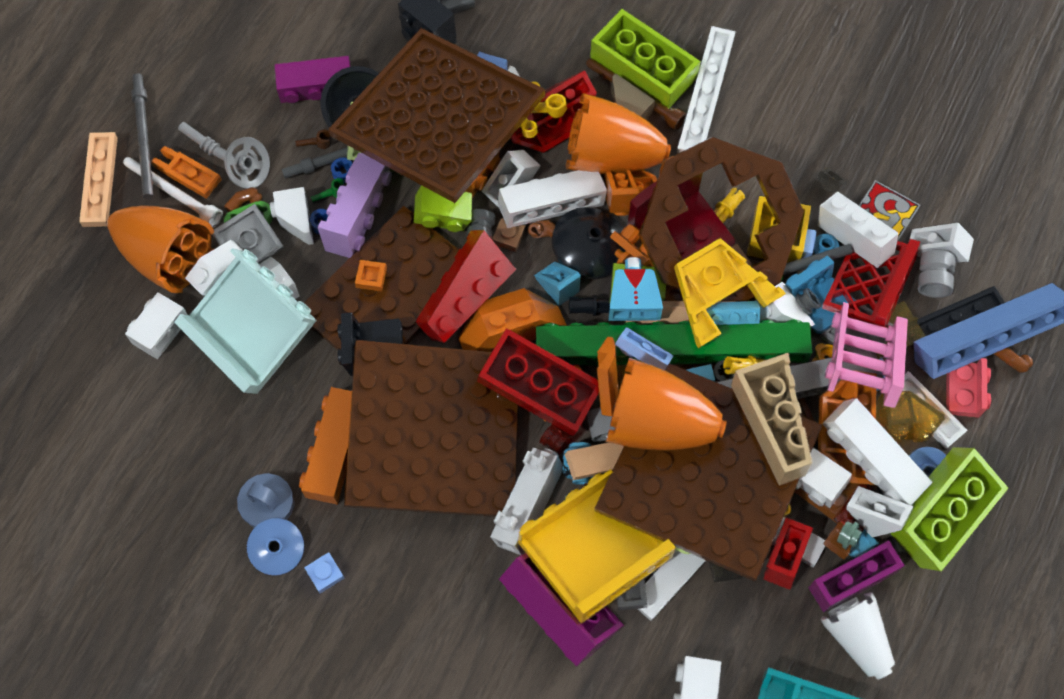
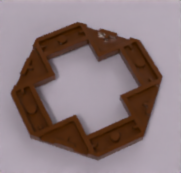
(739, 167)

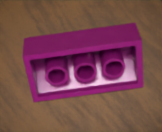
(554, 616)

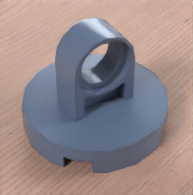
(265, 498)

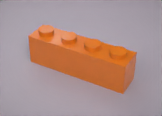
(330, 452)

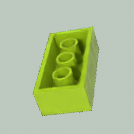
(645, 58)
(950, 508)

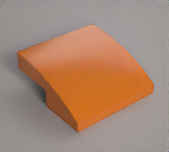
(607, 376)

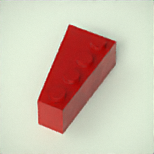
(469, 282)

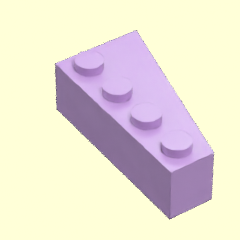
(354, 206)

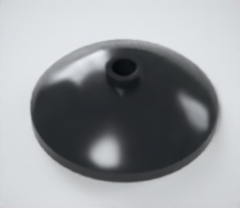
(344, 89)
(579, 249)

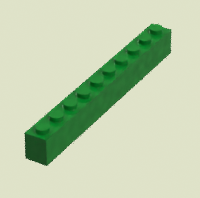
(764, 341)

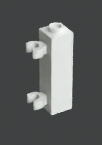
(527, 497)

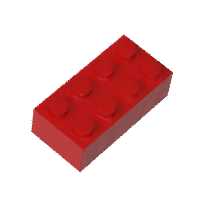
(539, 382)

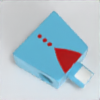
(635, 294)

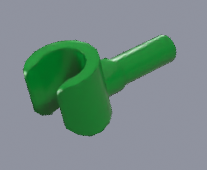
(329, 192)

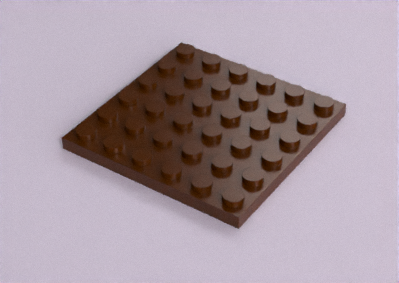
(437, 114)
(428, 432)
(705, 498)

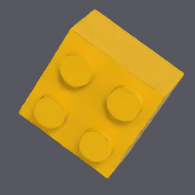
(764, 219)

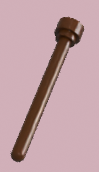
(672, 116)

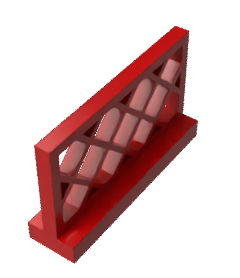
(890, 291)

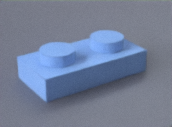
(642, 349)

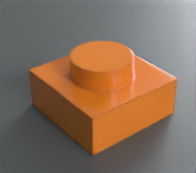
(370, 275)

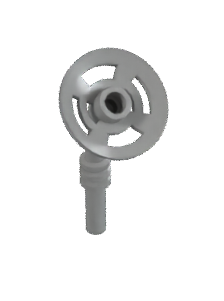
(240, 161)

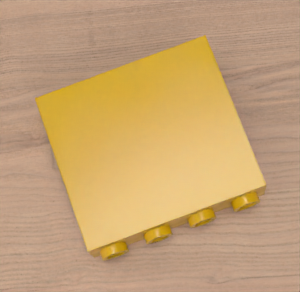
(589, 554)

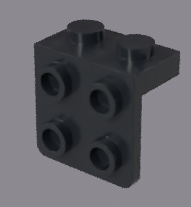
(377, 331)

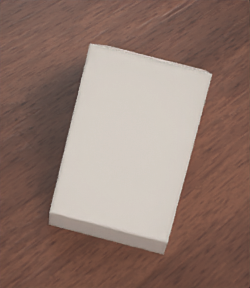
(878, 512)

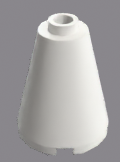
(862, 635)

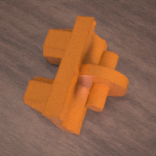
(627, 241)

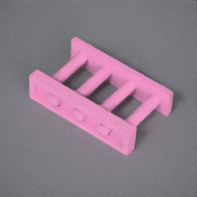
(894, 351)

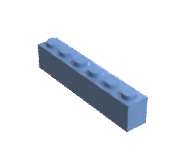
(990, 331)

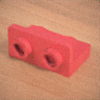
(968, 389)

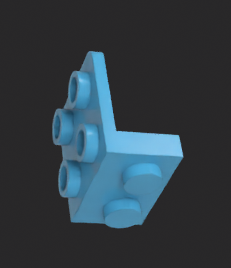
(819, 280)

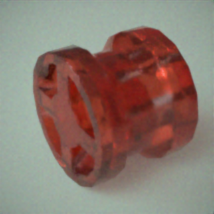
(555, 439)

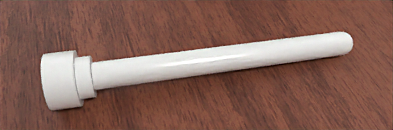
(206, 212)

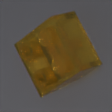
(909, 419)

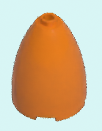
(613, 139)
(161, 242)
(662, 412)

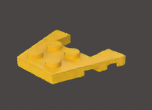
(713, 276)

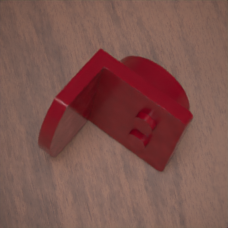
(690, 229)

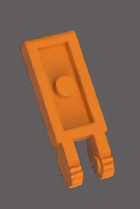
(187, 172)

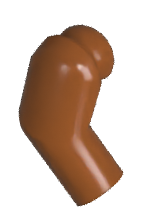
(241, 197)
(541, 229)
(1018, 363)

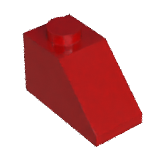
(787, 553)

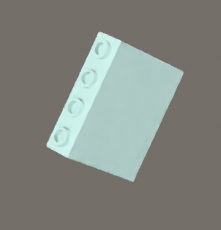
(247, 322)

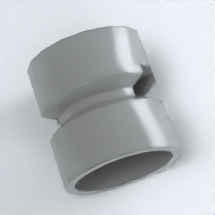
(937, 273)

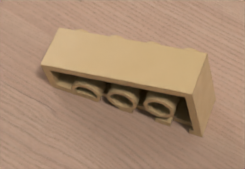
(773, 413)

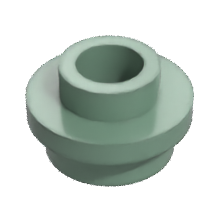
(849, 535)

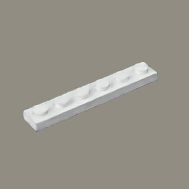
(706, 88)

